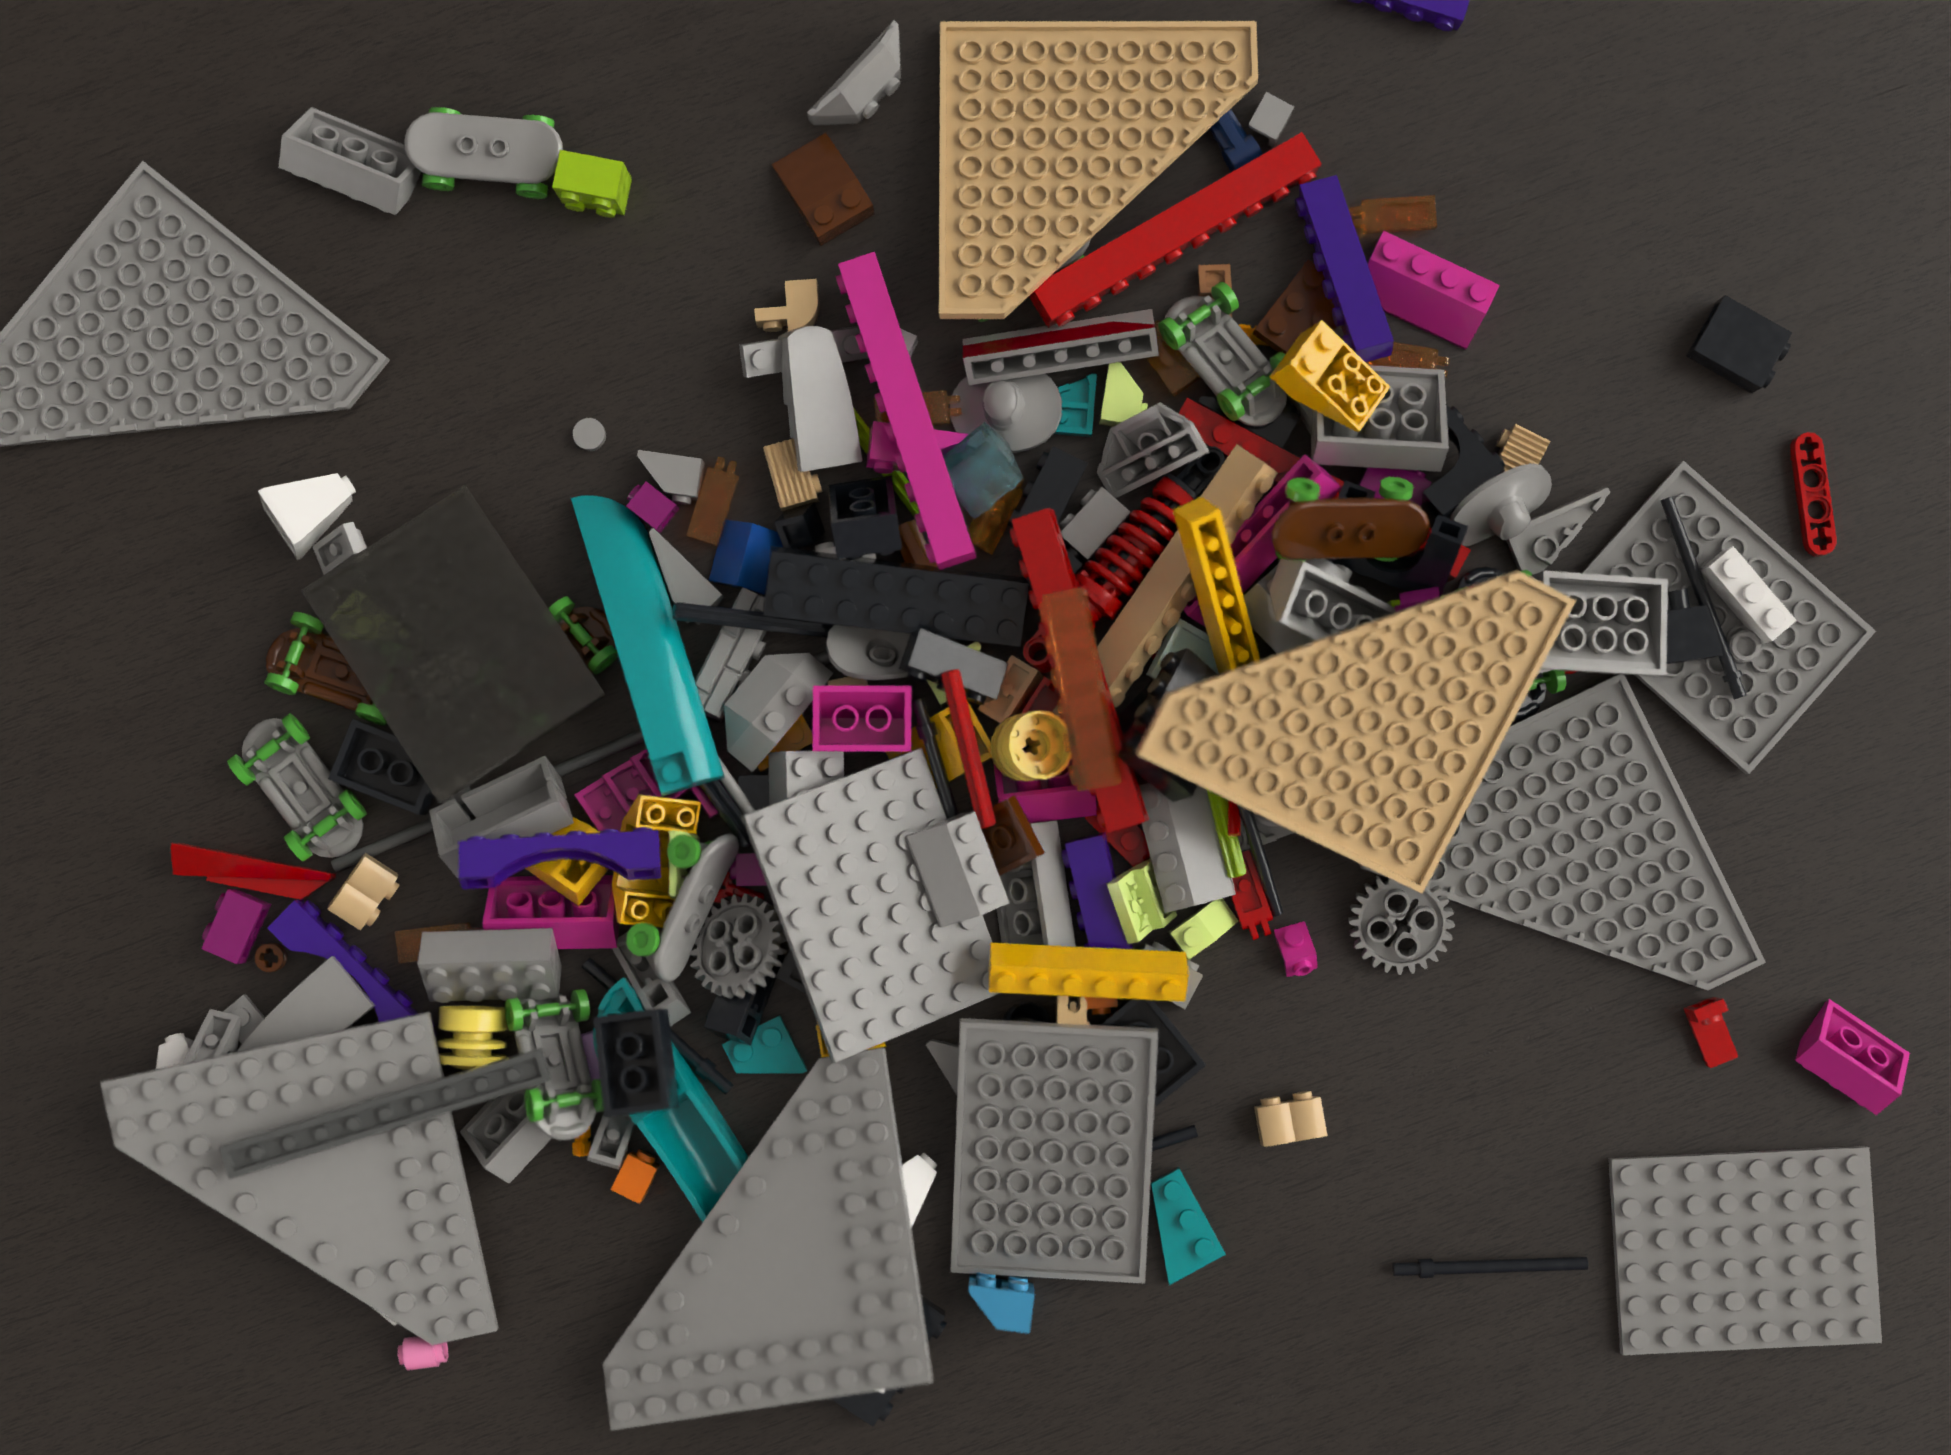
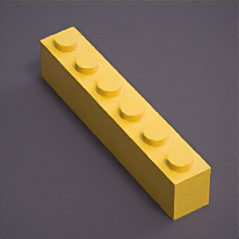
(1216, 584)
(1088, 972)

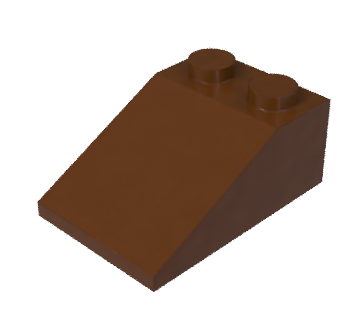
(824, 189)

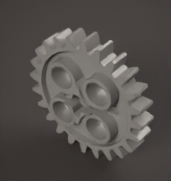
(1427, 936)
(738, 946)

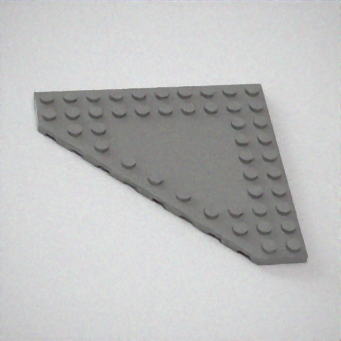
(169, 327)
(1597, 844)
(369, 1215)
(794, 1275)

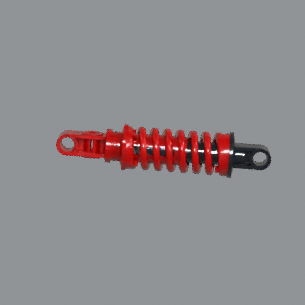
(1135, 546)

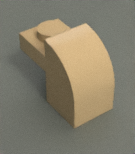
(800, 309)

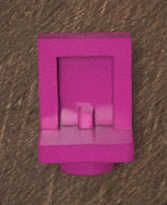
(1296, 949)

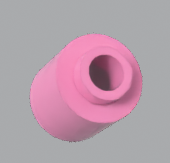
(420, 1354)

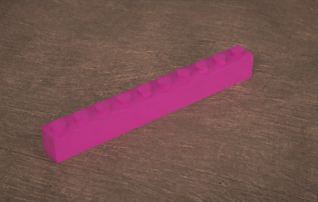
(906, 410)

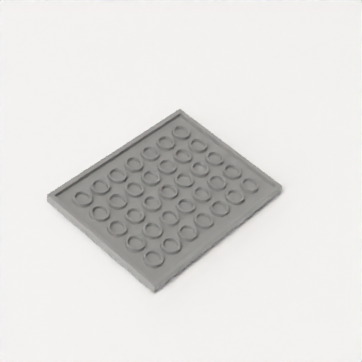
(1787, 671)
(860, 907)
(1053, 1150)
(1744, 1250)

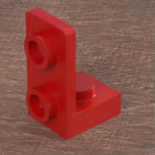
(1711, 1031)

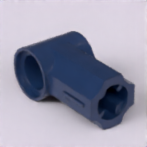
(1235, 144)

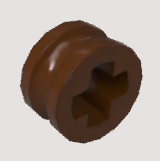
(278, 950)

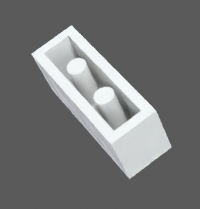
(1747, 595)

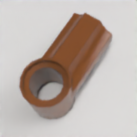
(913, 544)

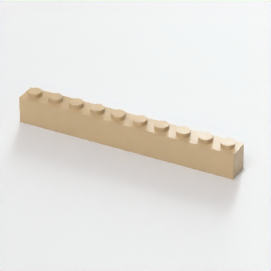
(1169, 583)

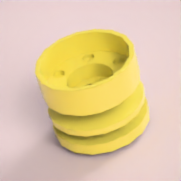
(1046, 748)
(471, 1035)

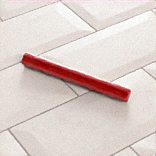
(968, 747)

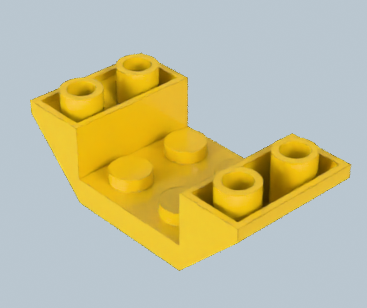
(649, 898)

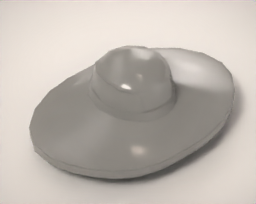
(1018, 409)
(1503, 503)
(867, 652)

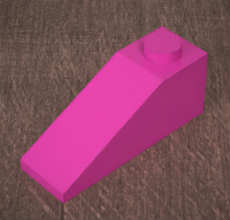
(881, 451)

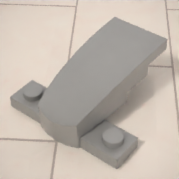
(814, 390)
(319, 1005)

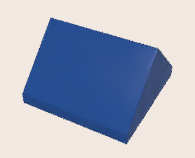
(743, 556)

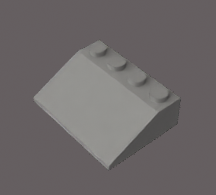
(1401, 433)
(1612, 626)

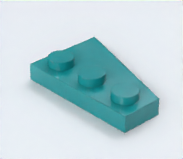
(1183, 1228)

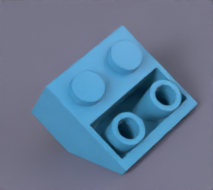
(1004, 1301)

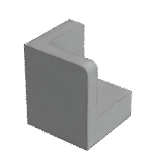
(1271, 117)

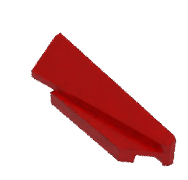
(247, 871)

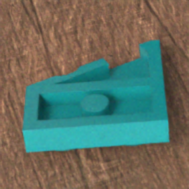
(1078, 407)
(769, 1053)

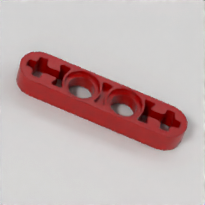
(1807, 494)

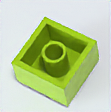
(592, 183)

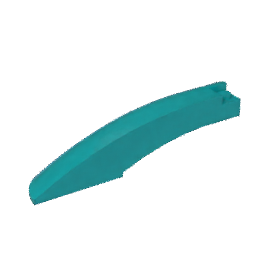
(648, 645)
(691, 1138)

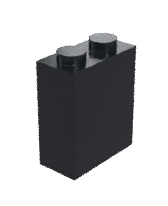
(1740, 345)

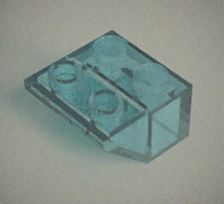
(982, 469)

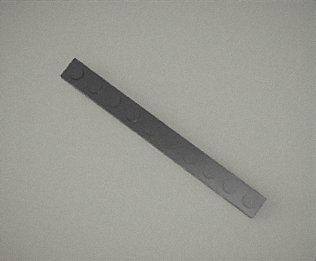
(385, 1113)

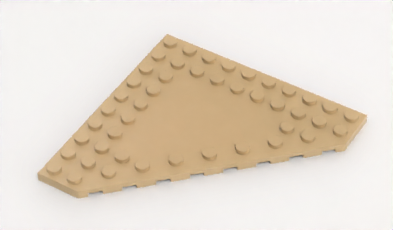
(1061, 132)
(1372, 729)

